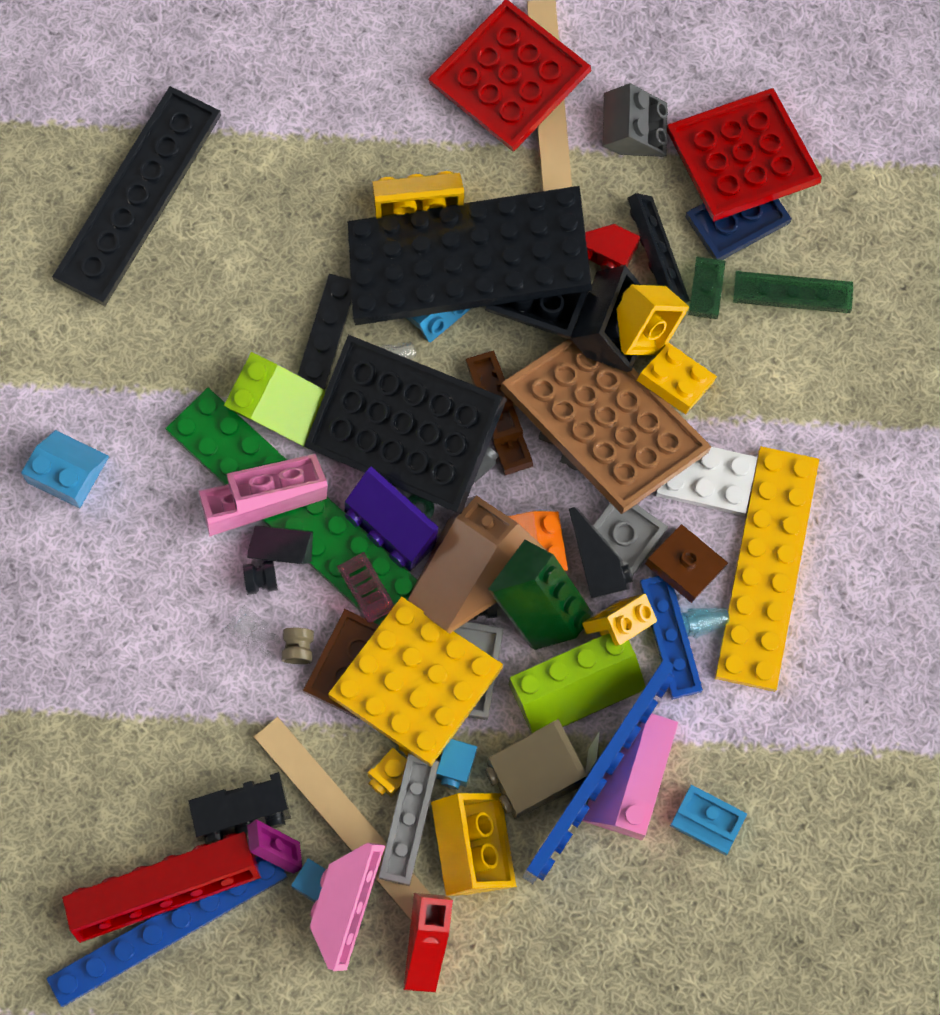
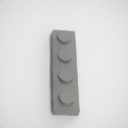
(408, 821)

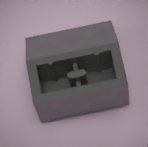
(634, 122)

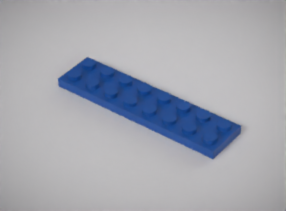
(594, 781)

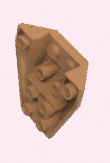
(466, 563)

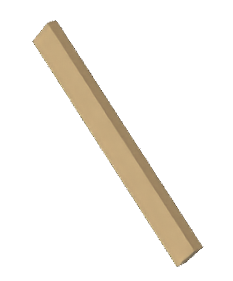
(553, 130)
(330, 802)

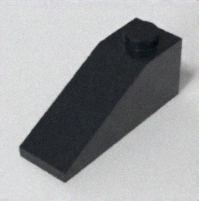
(601, 564)

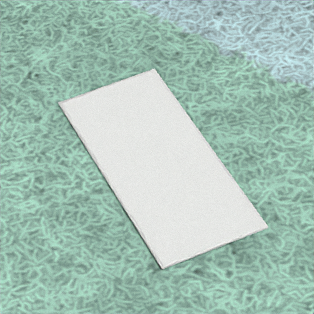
(592, 753)

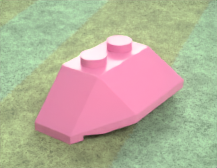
(343, 902)

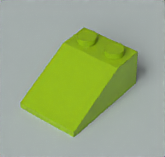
(275, 399)

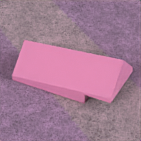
(263, 493)

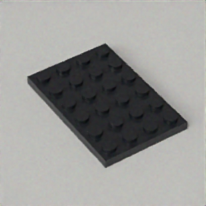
(406, 423)

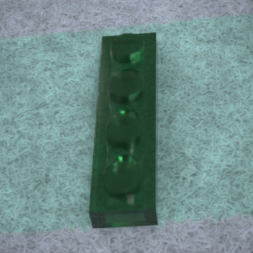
(793, 292)

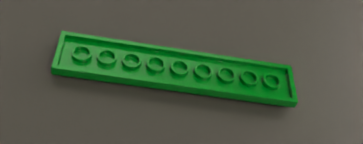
(230, 444)

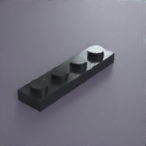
(656, 244)
(326, 331)

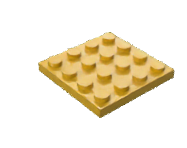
(415, 681)

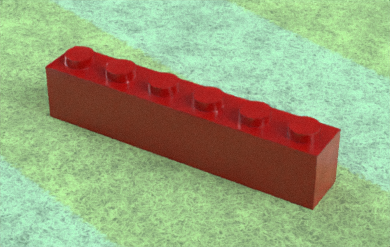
(160, 887)

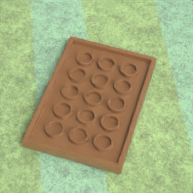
(605, 423)

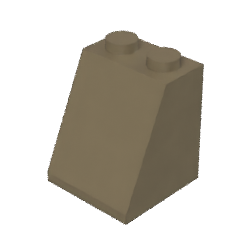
(536, 770)

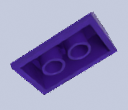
(390, 520)

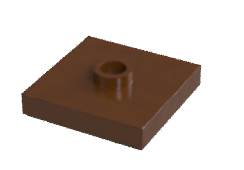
(686, 563)

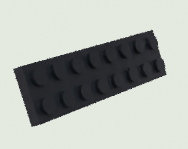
(136, 196)

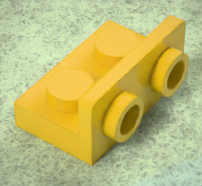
(622, 619)

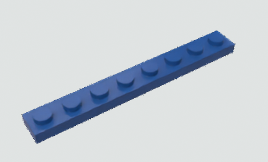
(154, 936)

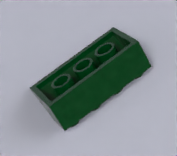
(540, 597)

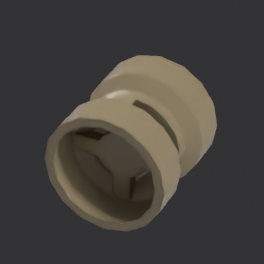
(297, 645)

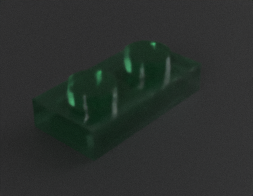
(706, 287)

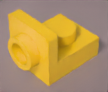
(388, 773)

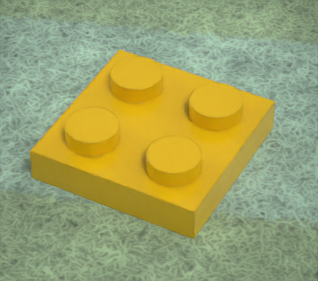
(676, 378)

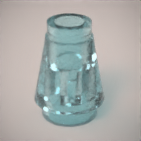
(704, 620)

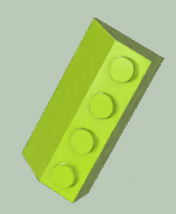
(577, 683)

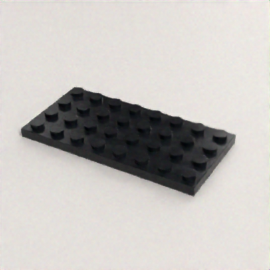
(468, 256)

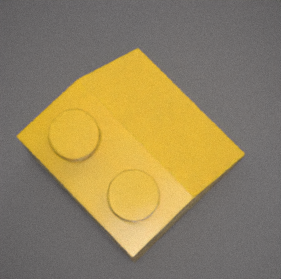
(648, 318)

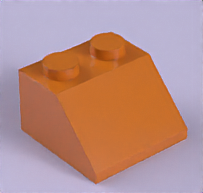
(546, 529)

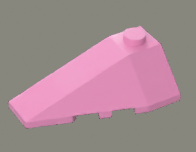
(632, 789)

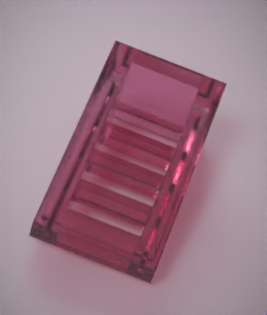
(375, 604)

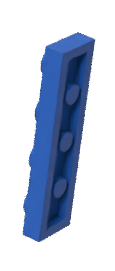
(672, 637)

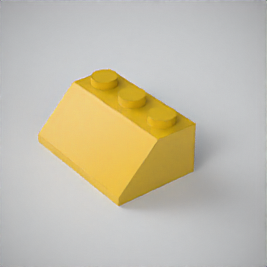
(417, 193)
(473, 843)

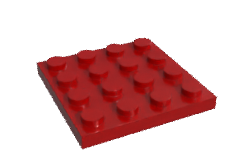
(509, 75)
(743, 154)

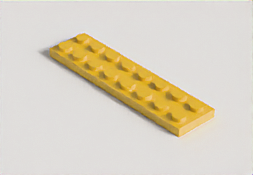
(767, 569)

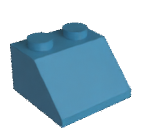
(64, 468)

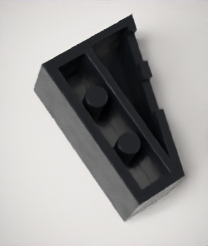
(234, 809)

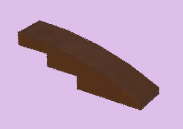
(508, 434)

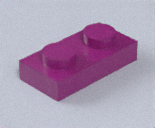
(274, 846)

